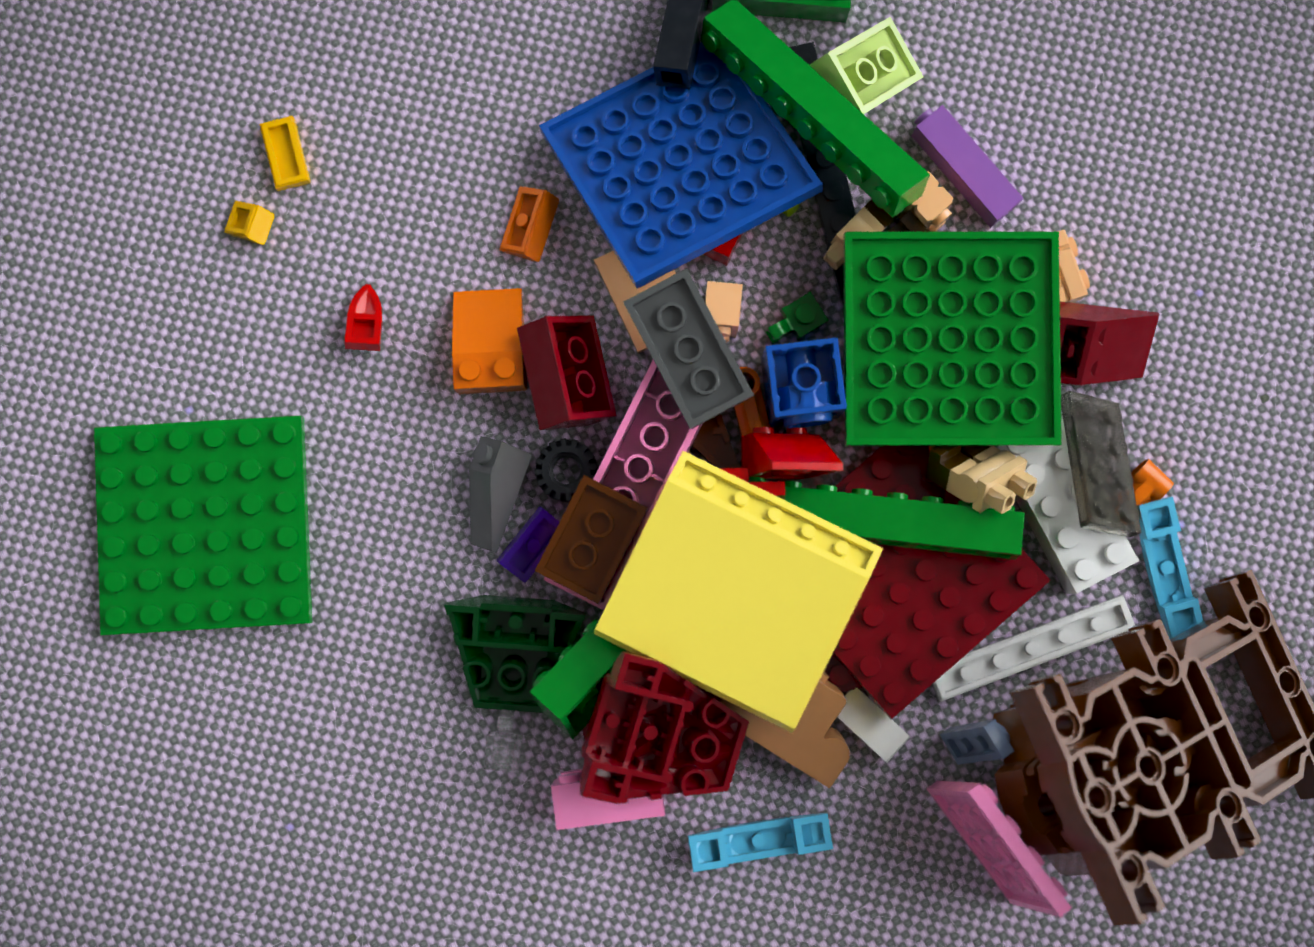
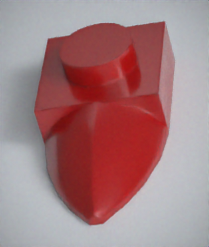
(364, 321)

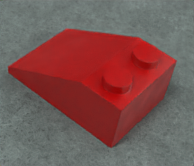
(787, 455)

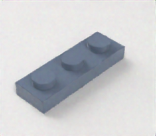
(977, 742)

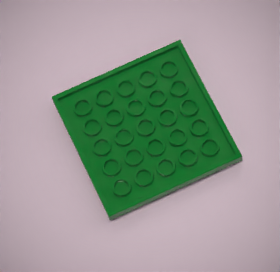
(952, 339)
(202, 525)

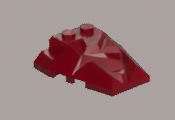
(657, 736)

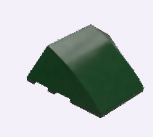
(509, 645)

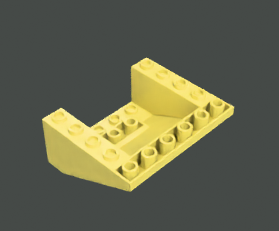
(738, 591)

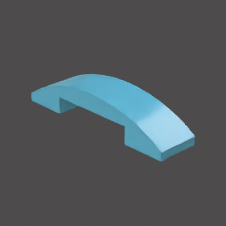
(1167, 567)
(759, 840)

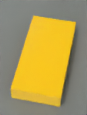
(285, 153)

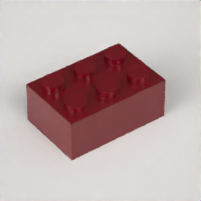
(566, 371)

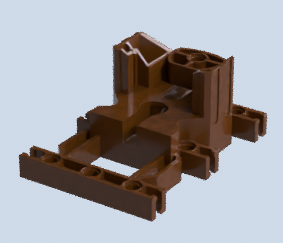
(1144, 759)

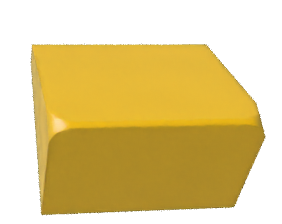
(249, 222)

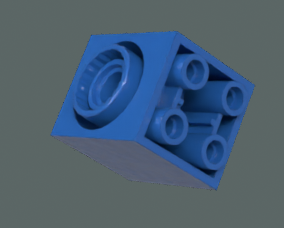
(803, 383)

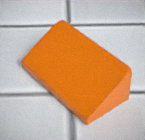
(529, 223)

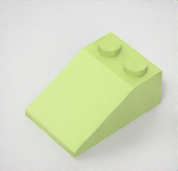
(870, 66)

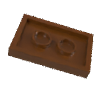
(591, 539)

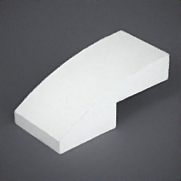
(872, 725)

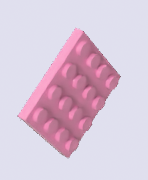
(998, 846)

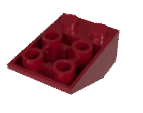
(1104, 343)

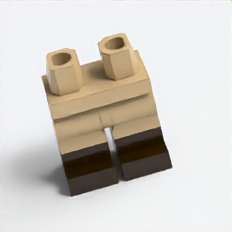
(871, 219)
(981, 475)

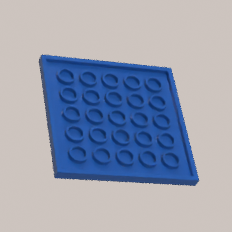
(678, 165)

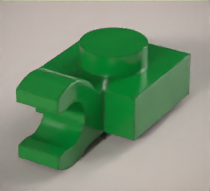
(799, 317)

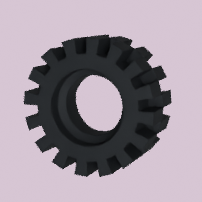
(551, 455)

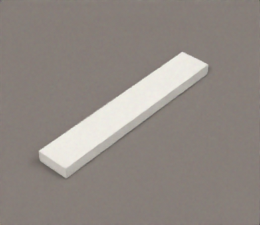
(1035, 647)

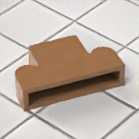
(813, 744)

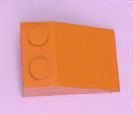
(487, 341)

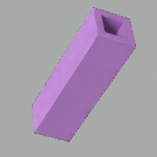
(965, 165)

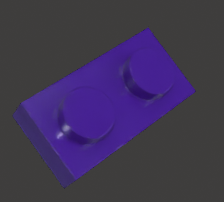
(529, 545)

